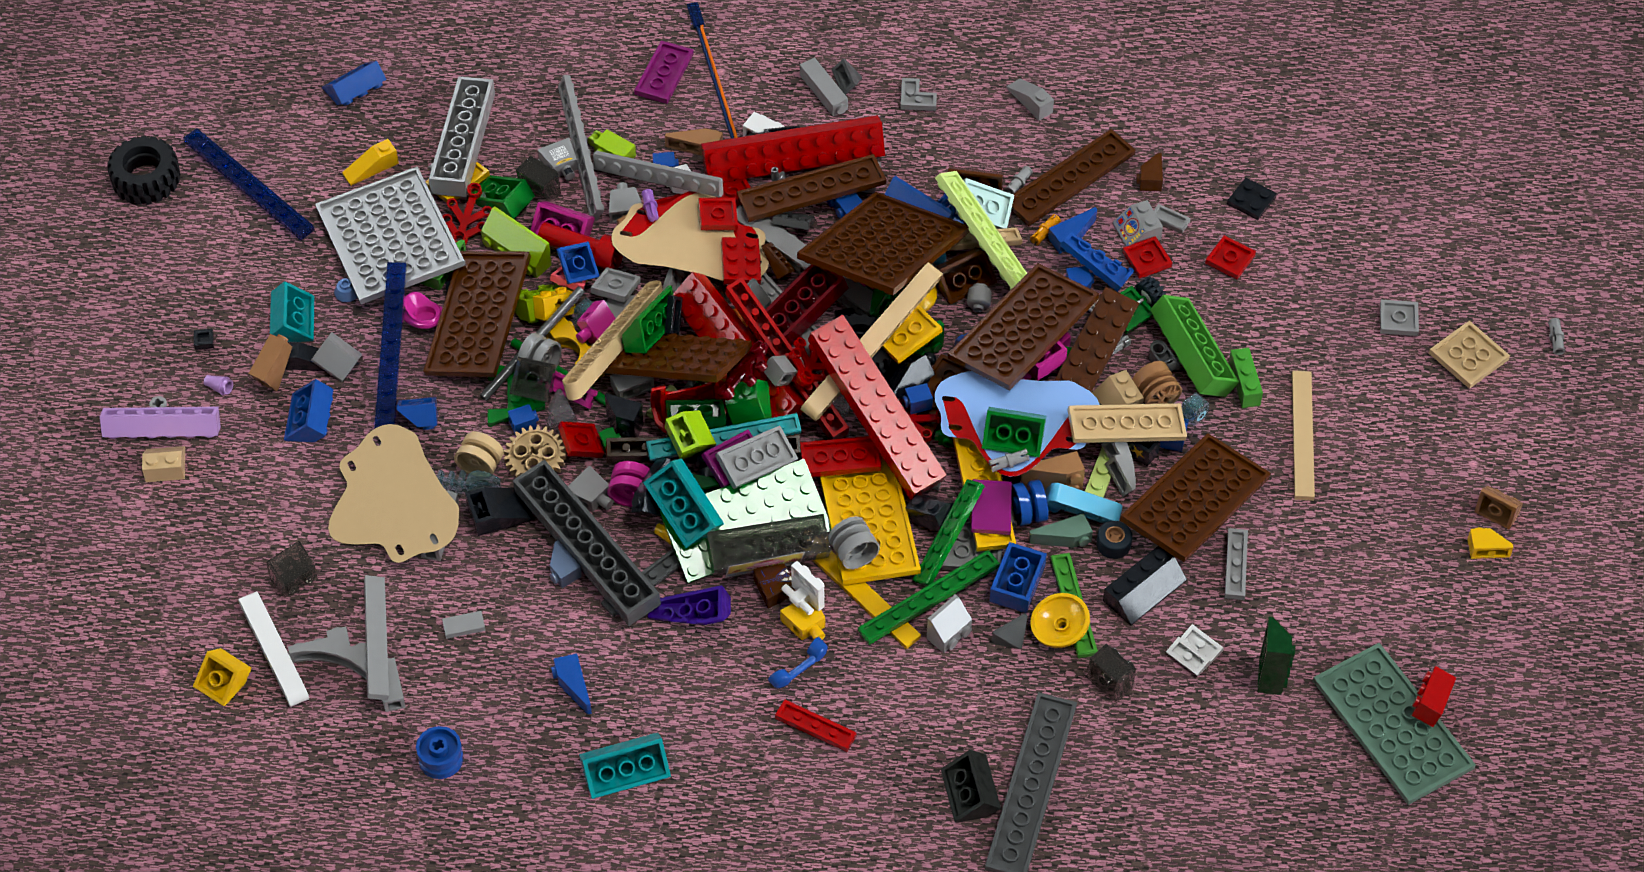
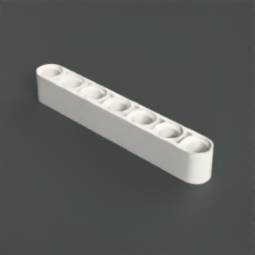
(273, 649)

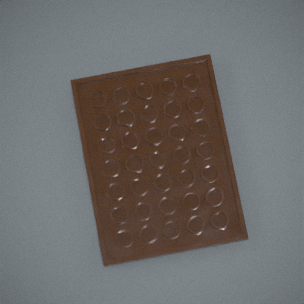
(883, 243)

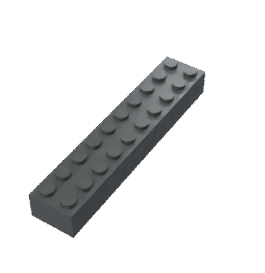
(587, 542)

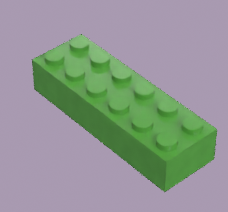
(1194, 346)

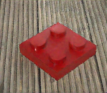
(718, 214)
(1147, 257)
(1230, 257)
(581, 439)

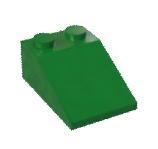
(506, 194)
(749, 403)

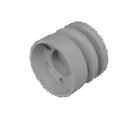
(853, 542)

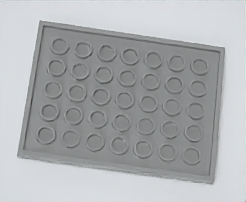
(386, 224)

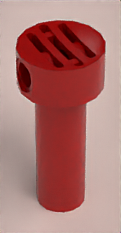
(603, 250)

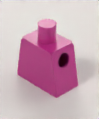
(594, 322)

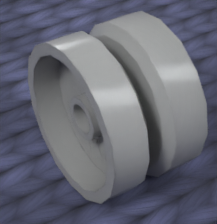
(541, 349)

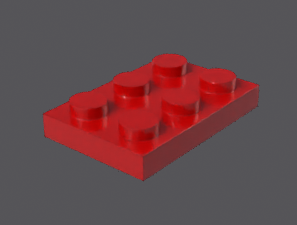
(740, 259)

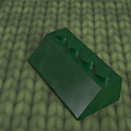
(1275, 659)

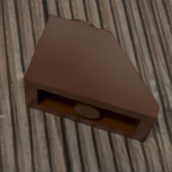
(1151, 174)

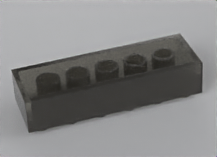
(768, 541)

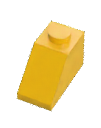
(1488, 544)

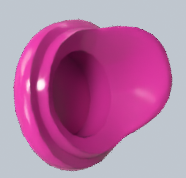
(421, 311)

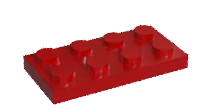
(841, 456)

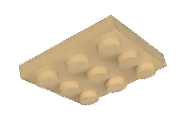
(1469, 354)

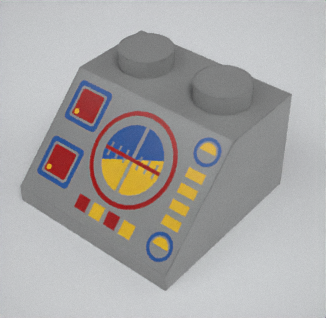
(1138, 224)

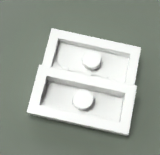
(1195, 650)

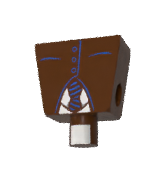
(770, 581)

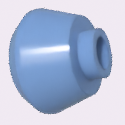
(344, 291)

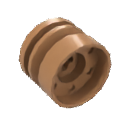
(1157, 384)

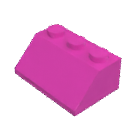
(561, 217)

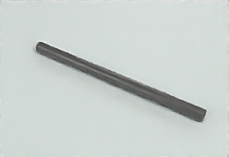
(544, 330)

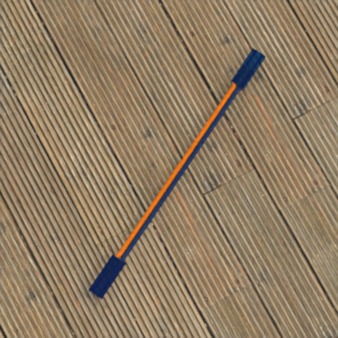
(698, 23)

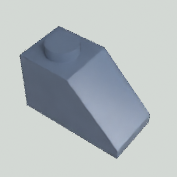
(563, 566)

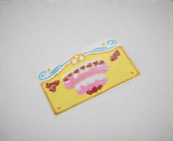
(748, 567)

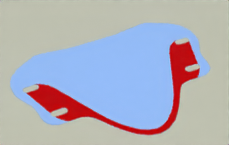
(976, 394)

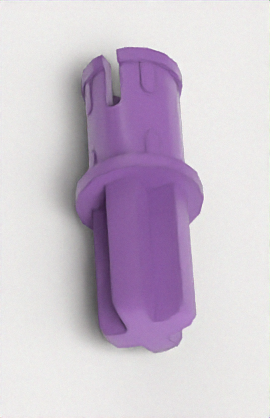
(650, 205)

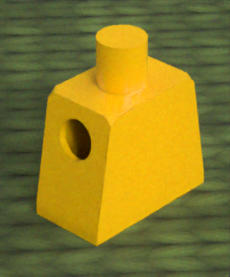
(803, 624)

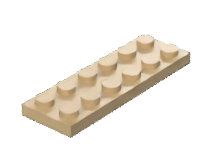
(1127, 423)

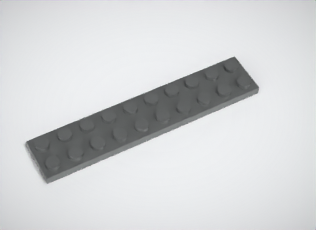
(1031, 784)

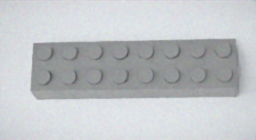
(462, 136)

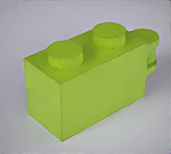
(611, 143)

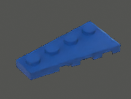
(1096, 261)

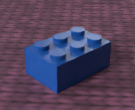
(1017, 577)

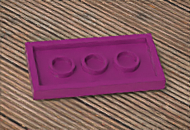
(664, 72)

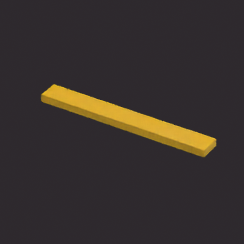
(867, 599)

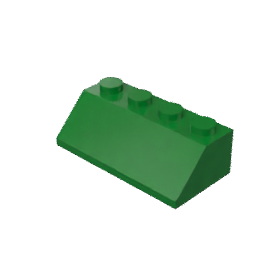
(648, 325)

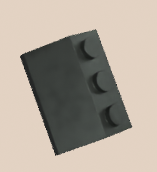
(970, 787)

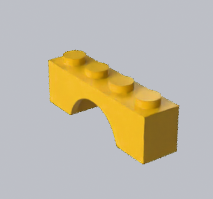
(565, 334)

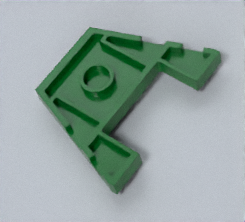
(499, 415)

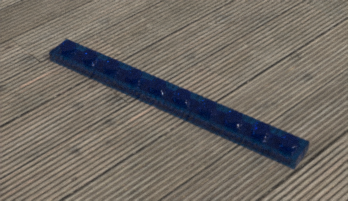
(249, 184)
(390, 344)

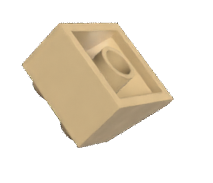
(1118, 390)
(164, 464)

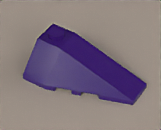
(694, 607)

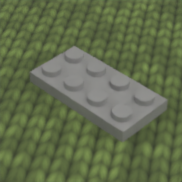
(756, 457)

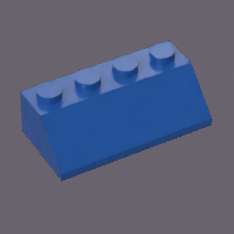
(905, 192)

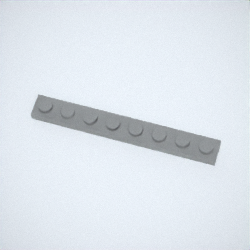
(658, 174)

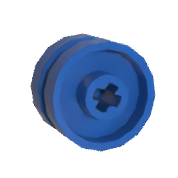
(1029, 502)
(439, 752)

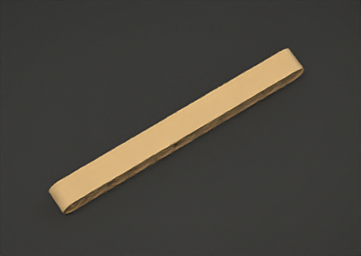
(878, 334)
(608, 345)

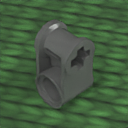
(1164, 355)

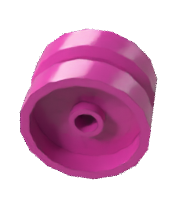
(625, 480)

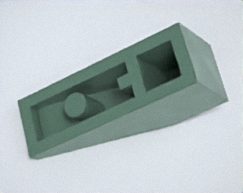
(1064, 533)

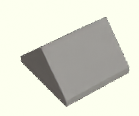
(336, 357)

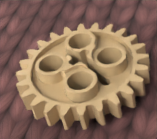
(534, 452)

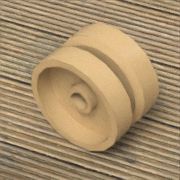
(478, 453)

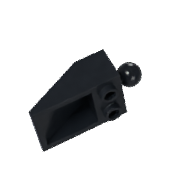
(911, 372)

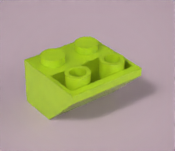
(689, 433)

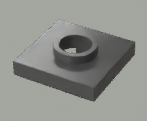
(794, 220)

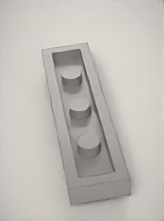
(1236, 564)

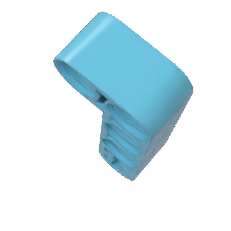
(1078, 502)

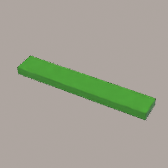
(1068, 583)

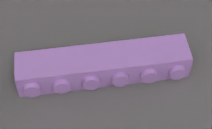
(160, 421)

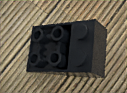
(496, 509)

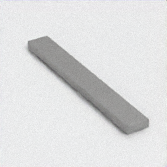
(376, 638)

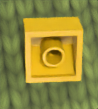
(221, 676)

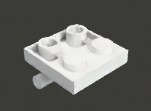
(807, 589)

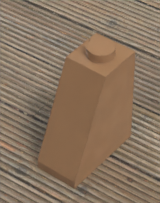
(271, 362)

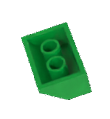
(1013, 431)

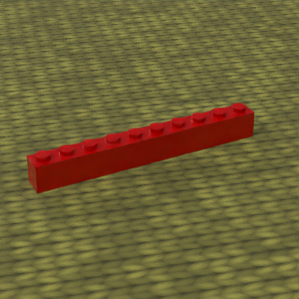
(767, 331)

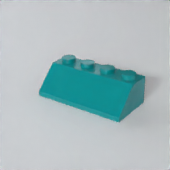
(683, 502)
(625, 765)

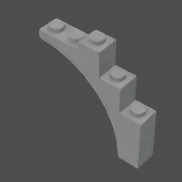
(337, 650)

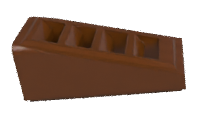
(777, 261)

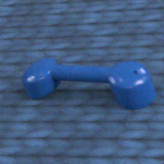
(816, 651)

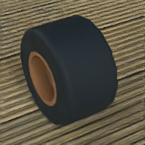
(1114, 539)

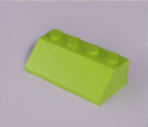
(507, 234)

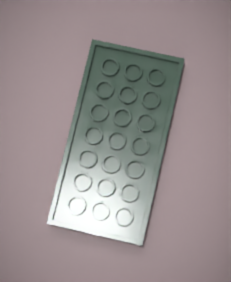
(1377, 708)

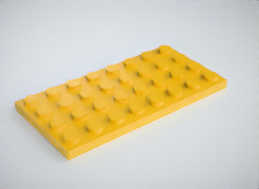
(882, 506)

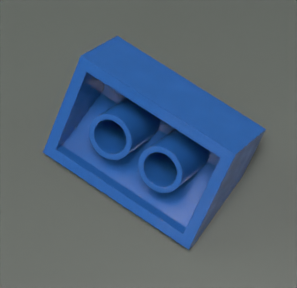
(355, 83)
(309, 412)

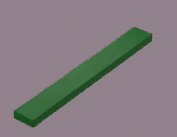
(928, 597)

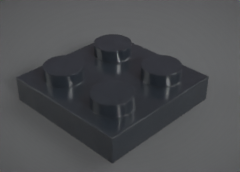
(1251, 198)

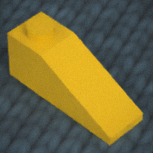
(373, 161)

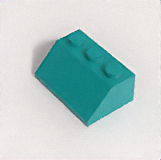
(292, 313)

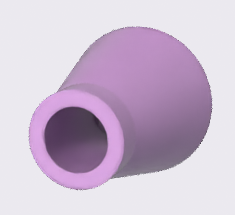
(219, 383)

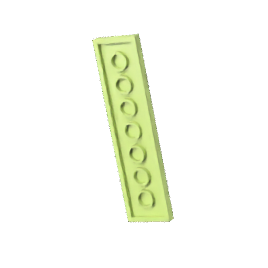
(981, 227)

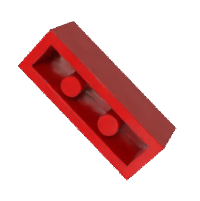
(1433, 696)

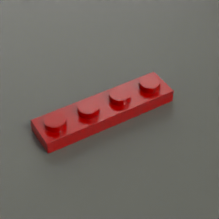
(815, 725)

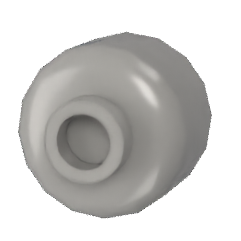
(979, 297)

